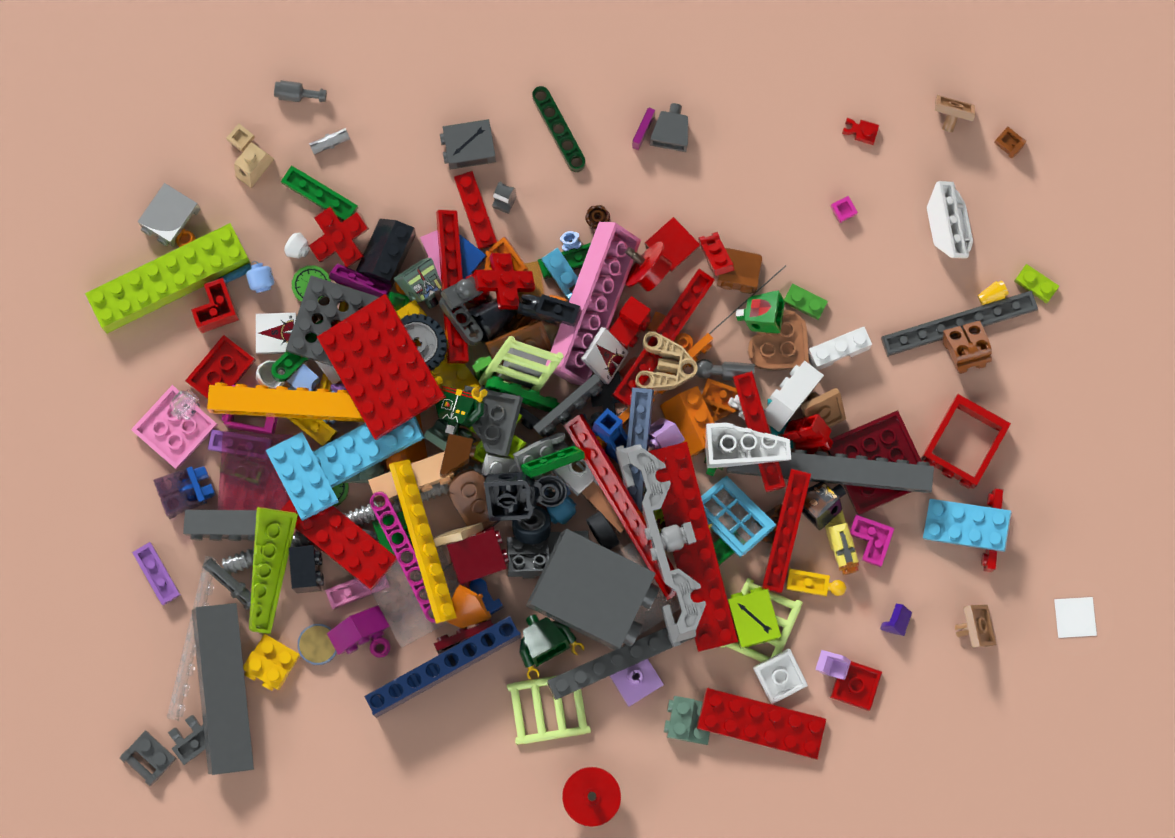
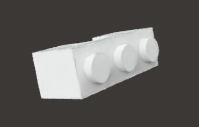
(839, 347)

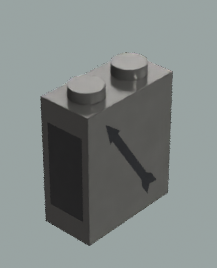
(468, 144)

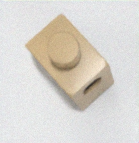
(252, 163)

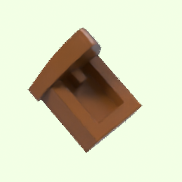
(1010, 142)

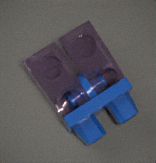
(183, 491)

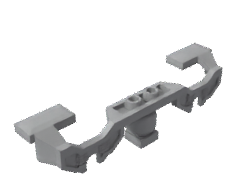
(670, 539)

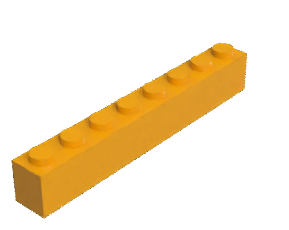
(282, 402)

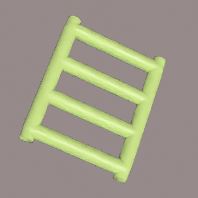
(504, 355)
(786, 624)
(542, 735)

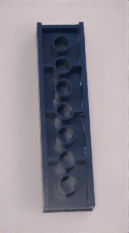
(442, 667)

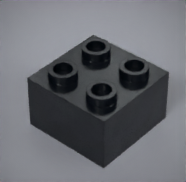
(305, 569)

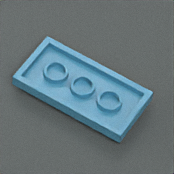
(302, 476)
(967, 525)

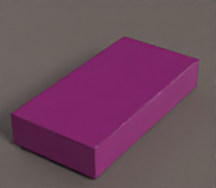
(643, 128)

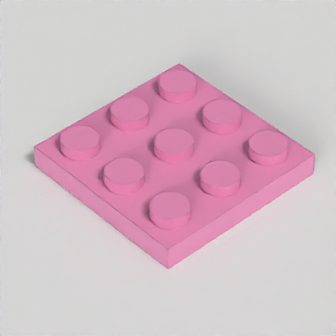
(173, 437)

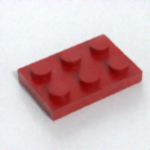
(222, 364)

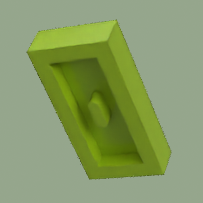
(1037, 283)

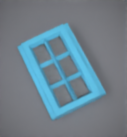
(735, 516)

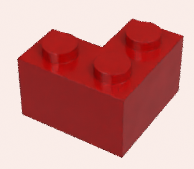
(219, 310)
(631, 320)

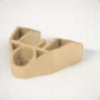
(667, 349)

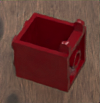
(478, 556)

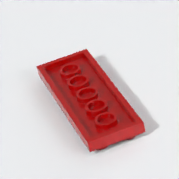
(346, 544)
(761, 723)

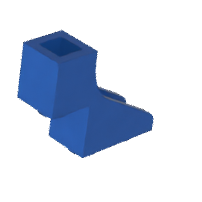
(611, 431)

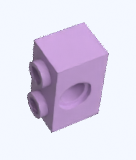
(664, 434)

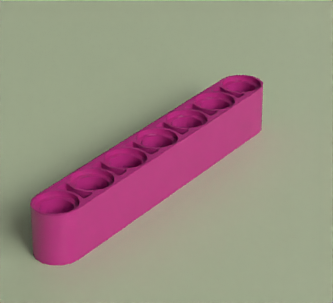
(398, 549)

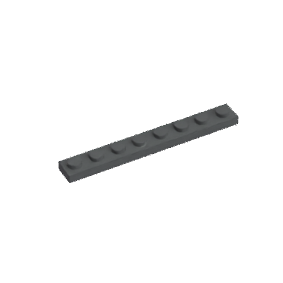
(610, 664)

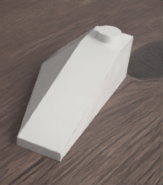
(738, 446)

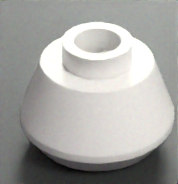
(297, 246)

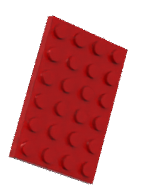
(381, 367)

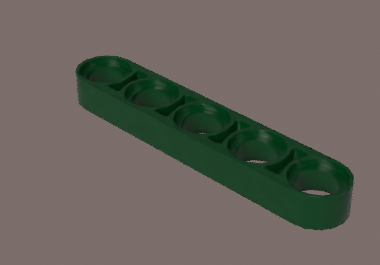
(558, 119)

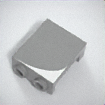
(167, 215)

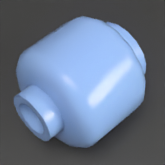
(260, 278)

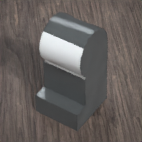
(504, 197)

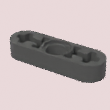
(474, 327)

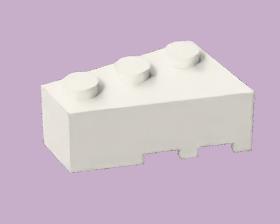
(791, 395)

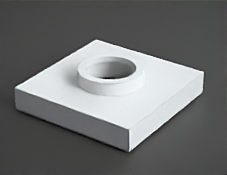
(575, 480)

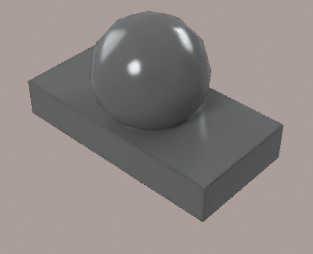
(460, 293)

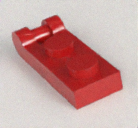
(716, 254)

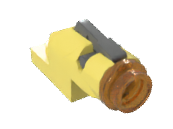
(842, 544)

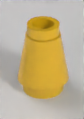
(993, 293)

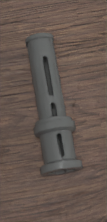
(237, 589)

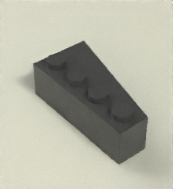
(220, 524)

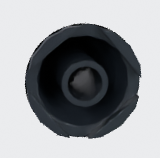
(491, 318)

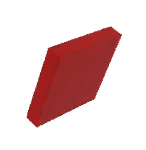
(677, 242)
(858, 687)

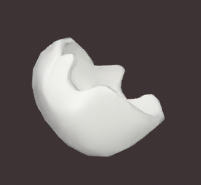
(264, 376)

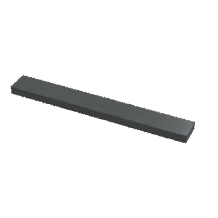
(933, 330)

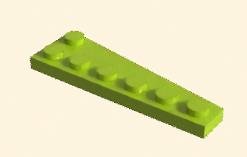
(271, 551)

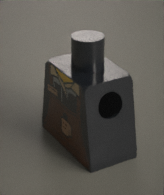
(822, 504)

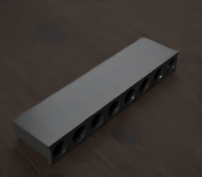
(222, 689)

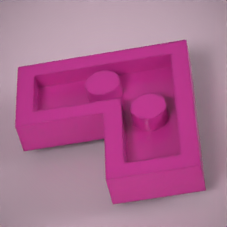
(878, 538)

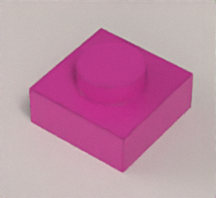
(844, 209)

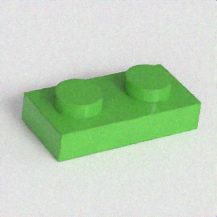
(805, 301)
(480, 366)

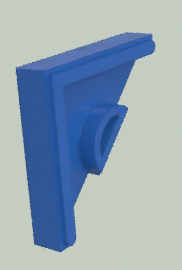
(470, 257)

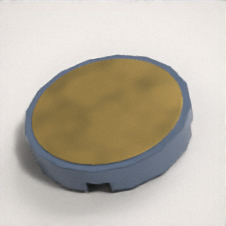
(315, 645)

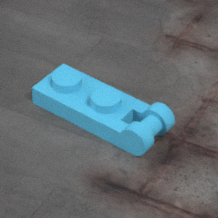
(560, 271)

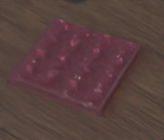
(248, 474)

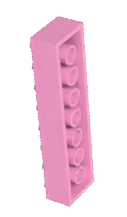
(597, 295)

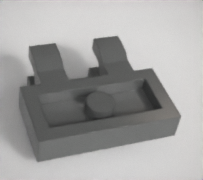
(190, 746)

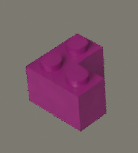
(358, 630)

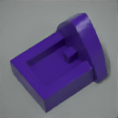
(899, 620)

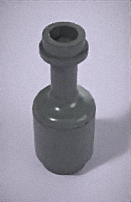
(295, 92)

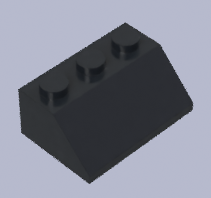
(387, 250)

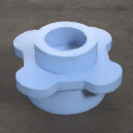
(570, 236)

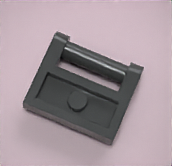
(152, 752)

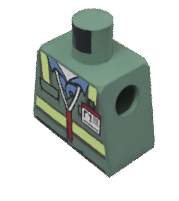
(421, 282)

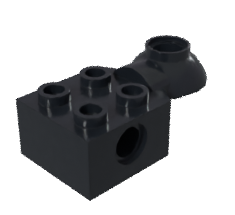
(516, 495)

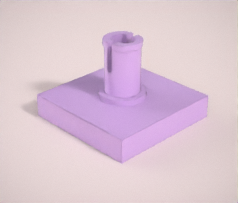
(636, 682)

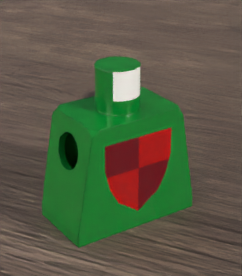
(763, 312)

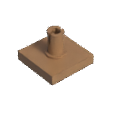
(954, 110)
(827, 405)
(977, 626)

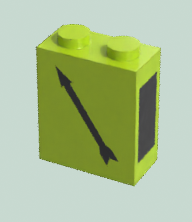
(753, 618)

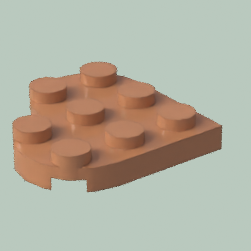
(781, 349)
(469, 497)

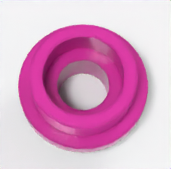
(380, 654)

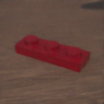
(462, 634)

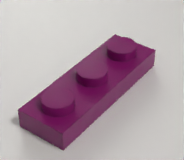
(359, 281)

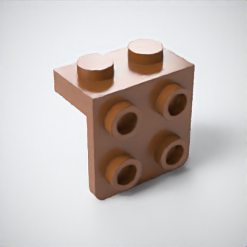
(745, 272)

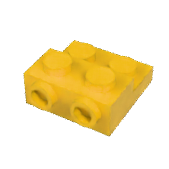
(270, 663)

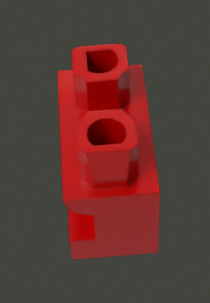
(809, 434)

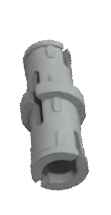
(329, 141)

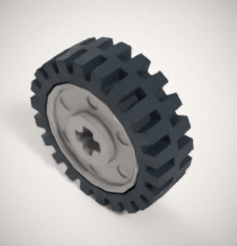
(429, 335)

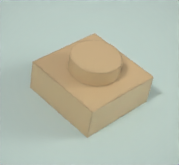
(240, 137)

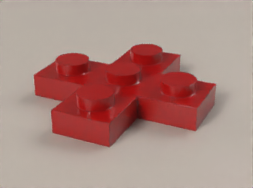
(338, 237)
(504, 280)

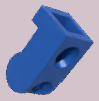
(480, 587)

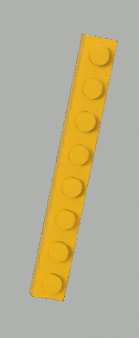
(422, 541)

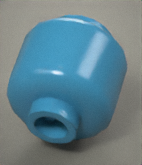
(562, 512)

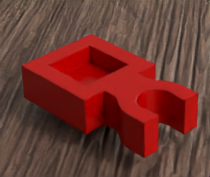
(864, 131)

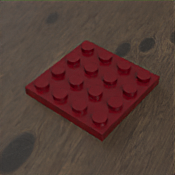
(880, 438)

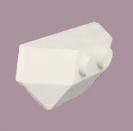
(949, 221)

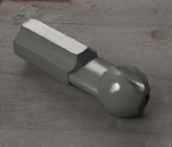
(726, 370)

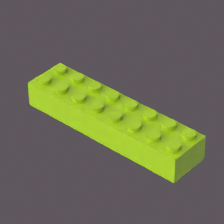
(167, 278)

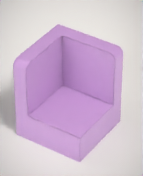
(833, 665)

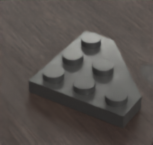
(498, 421)

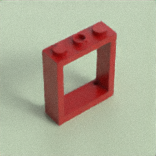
(980, 414)

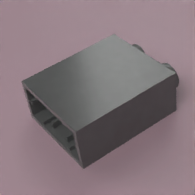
(593, 590)

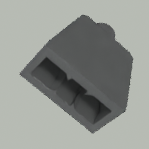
(671, 130)

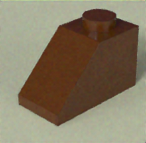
(456, 454)

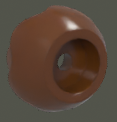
(595, 211)

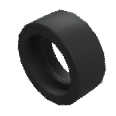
(602, 531)

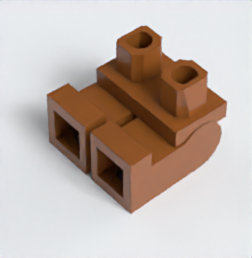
(968, 348)

